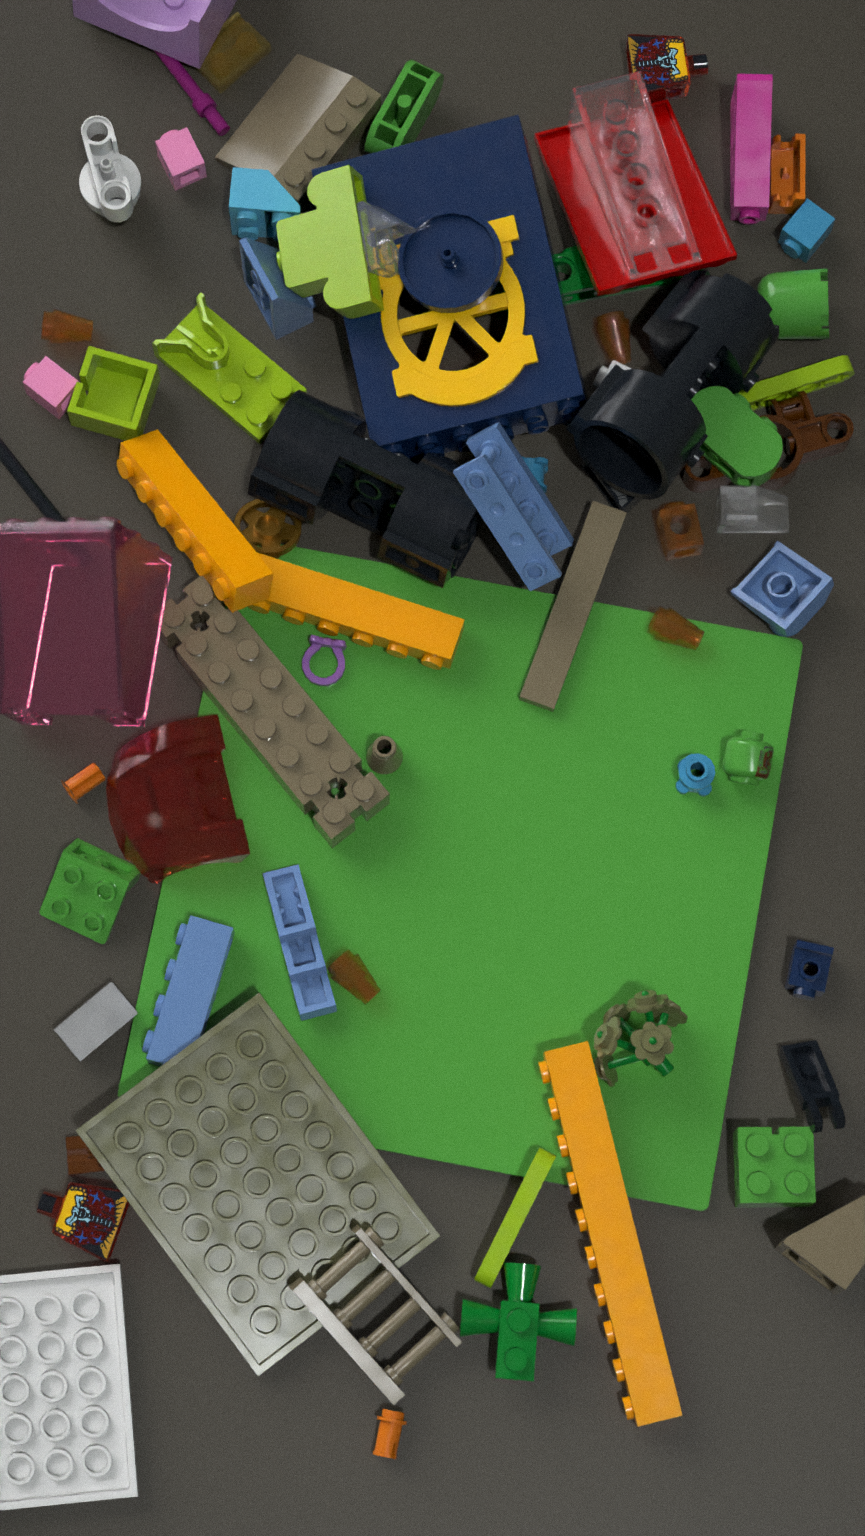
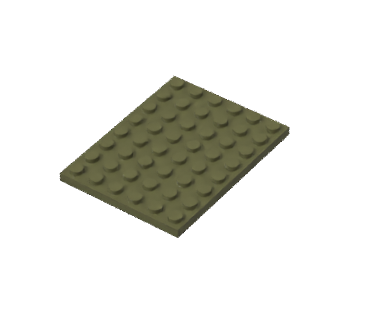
(254, 1179)

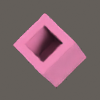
(180, 158)
(49, 386)

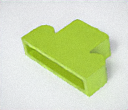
(326, 246)

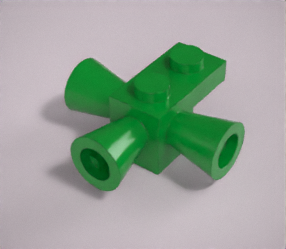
(518, 1323)

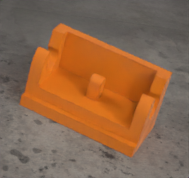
(787, 174)

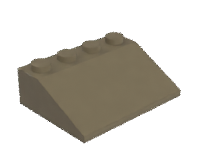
(303, 123)

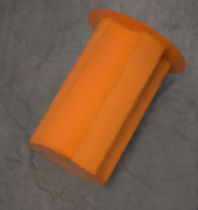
(83, 782)

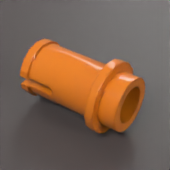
(389, 1433)

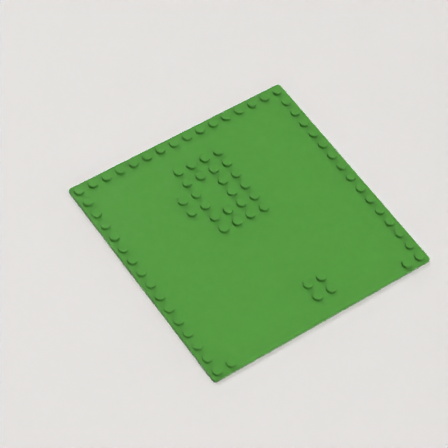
(510, 879)

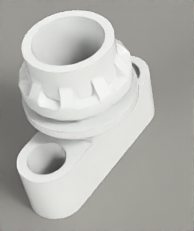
(108, 179)

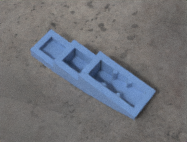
(299, 942)

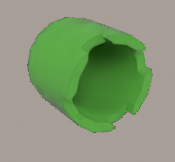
(798, 302)

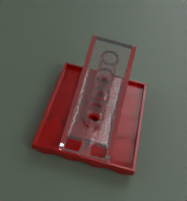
(631, 188)

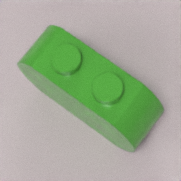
(405, 108)
(737, 438)

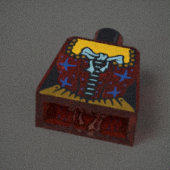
(663, 65)
(87, 1217)

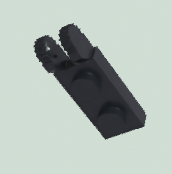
(812, 1083)

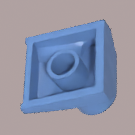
(784, 590)

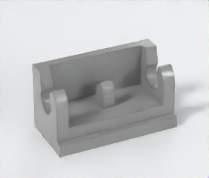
(95, 1021)

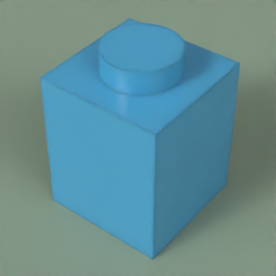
(806, 231)

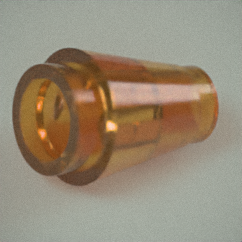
(65, 327)
(615, 336)
(674, 629)
(354, 976)

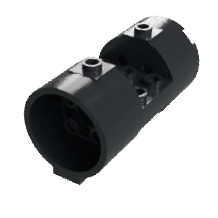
(644, 425)
(324, 464)

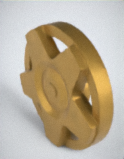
(268, 529)

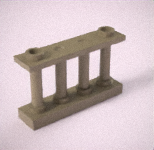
(339, 1321)

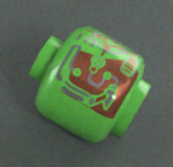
(748, 758)

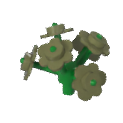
(646, 1044)

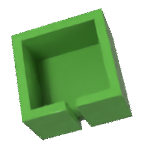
(774, 1167)

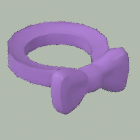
(316, 643)

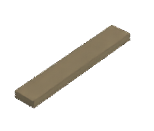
(572, 606)

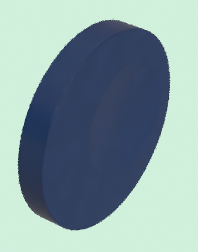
(450, 260)

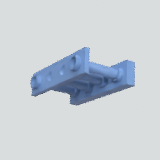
(514, 506)

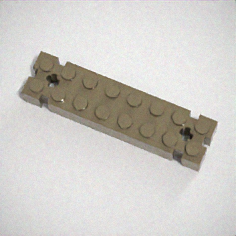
(271, 712)

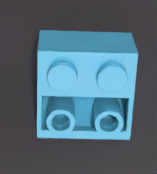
(258, 203)

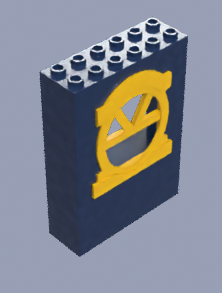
(535, 369)

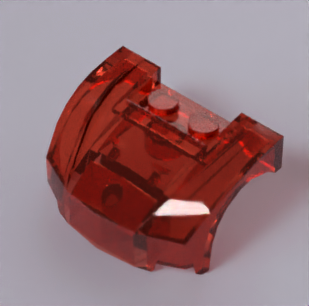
(174, 800)

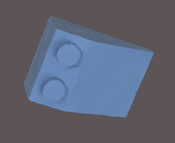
(279, 305)

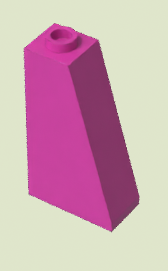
(750, 147)

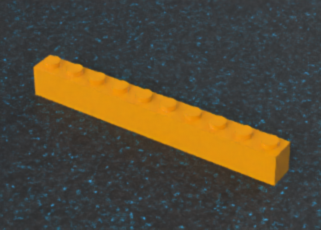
(611, 1233)

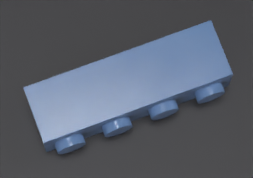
(191, 988)

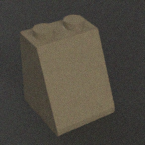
(830, 1247)

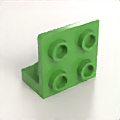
(88, 890)

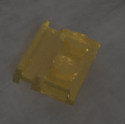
(233, 53)

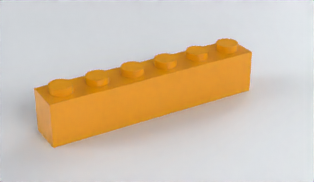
(194, 521)
(361, 614)

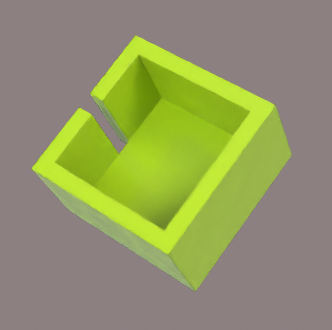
(117, 395)

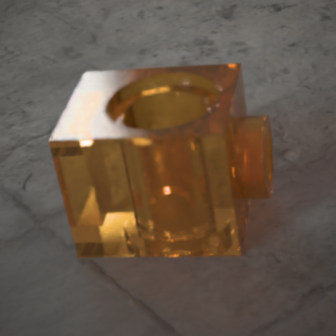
(676, 545)

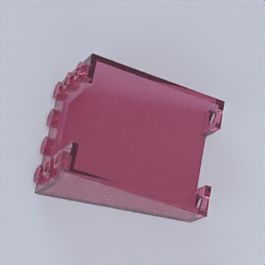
(79, 619)

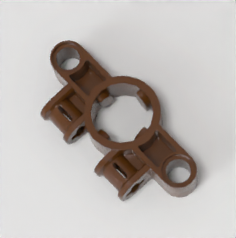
(804, 438)

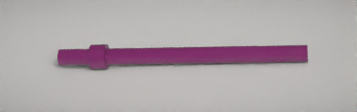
(202, 102)

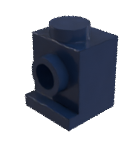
(813, 954)

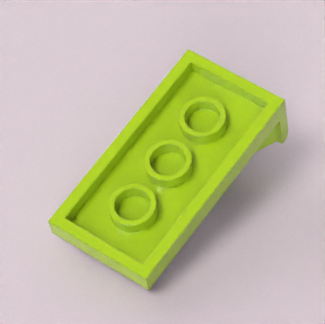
(227, 370)

